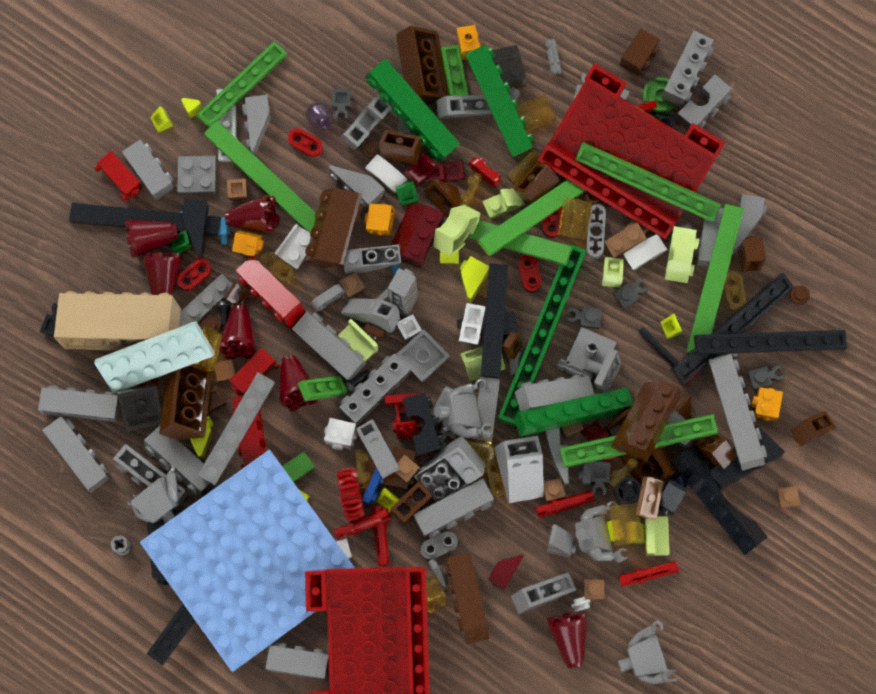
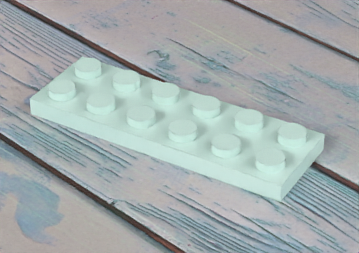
(154, 357)

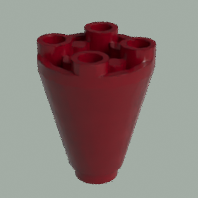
(254, 215)
(148, 235)
(161, 271)
(238, 335)
(290, 375)
(570, 637)

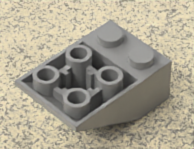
(521, 468)
(451, 469)

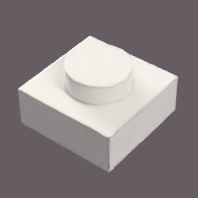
(409, 327)

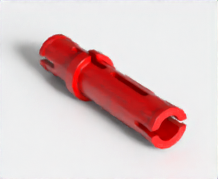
(556, 507)
(357, 526)
(381, 540)
(657, 571)

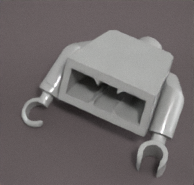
(461, 412)
(158, 499)
(594, 535)
(646, 657)

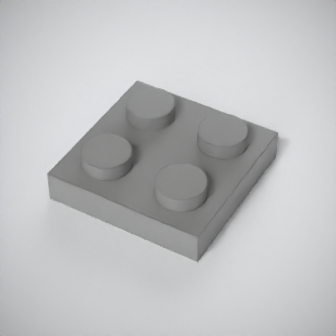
(196, 175)
(423, 355)

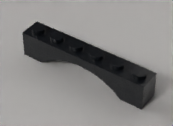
(740, 528)

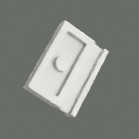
(294, 246)

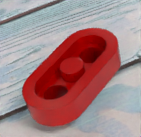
(306, 142)
(490, 176)
(552, 221)
(529, 273)
(193, 274)

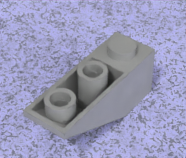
(258, 118)
(358, 182)
(371, 259)
(373, 312)
(377, 448)

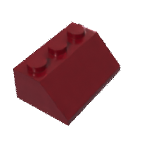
(417, 233)

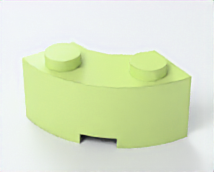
(453, 233)
(681, 254)

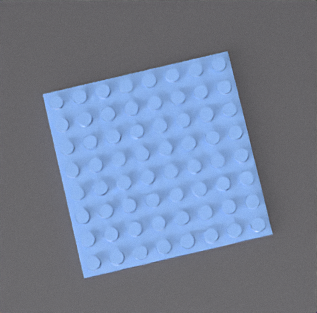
(244, 558)

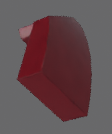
(450, 172)
(504, 570)

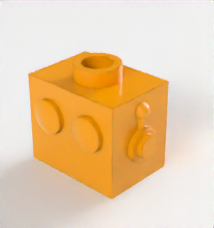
(467, 39)
(380, 219)
(247, 243)
(767, 404)

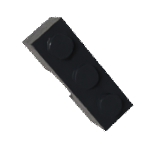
(419, 407)

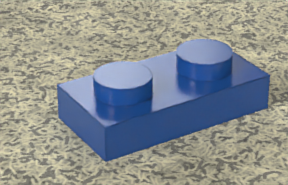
(371, 493)

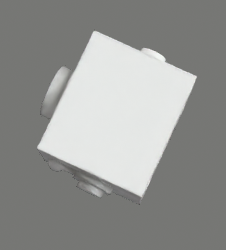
(340, 434)

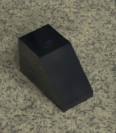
(671, 498)

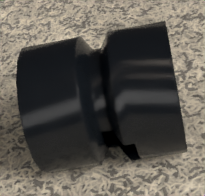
(627, 491)

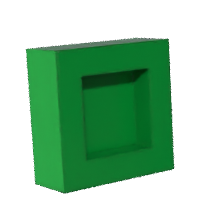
(406, 193)
(182, 243)

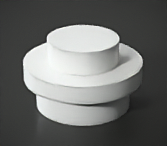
(581, 604)

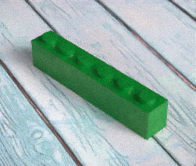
(499, 101)
(411, 110)
(573, 411)

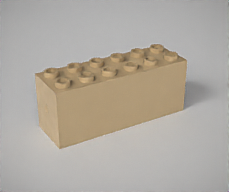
(113, 319)

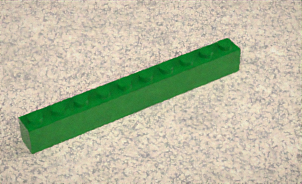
(543, 333)

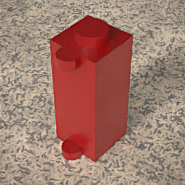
(119, 175)
(261, 363)

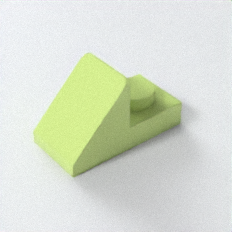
(503, 203)
(612, 272)

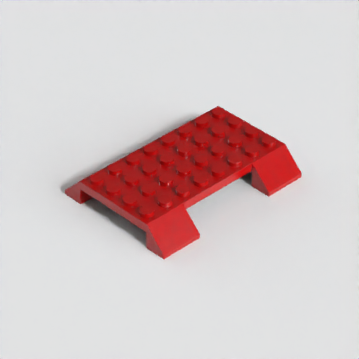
(625, 131)
(373, 628)

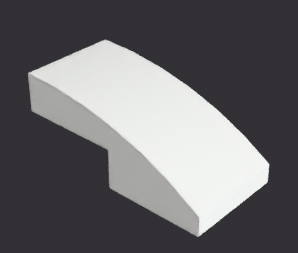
(385, 173)
(645, 251)
(472, 323)

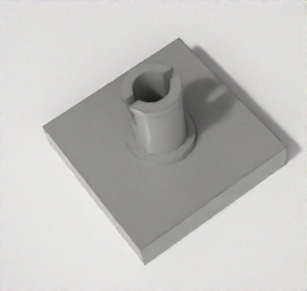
(589, 346)
(605, 372)

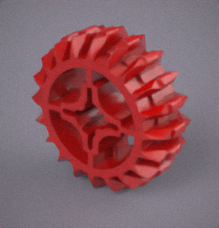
(350, 494)

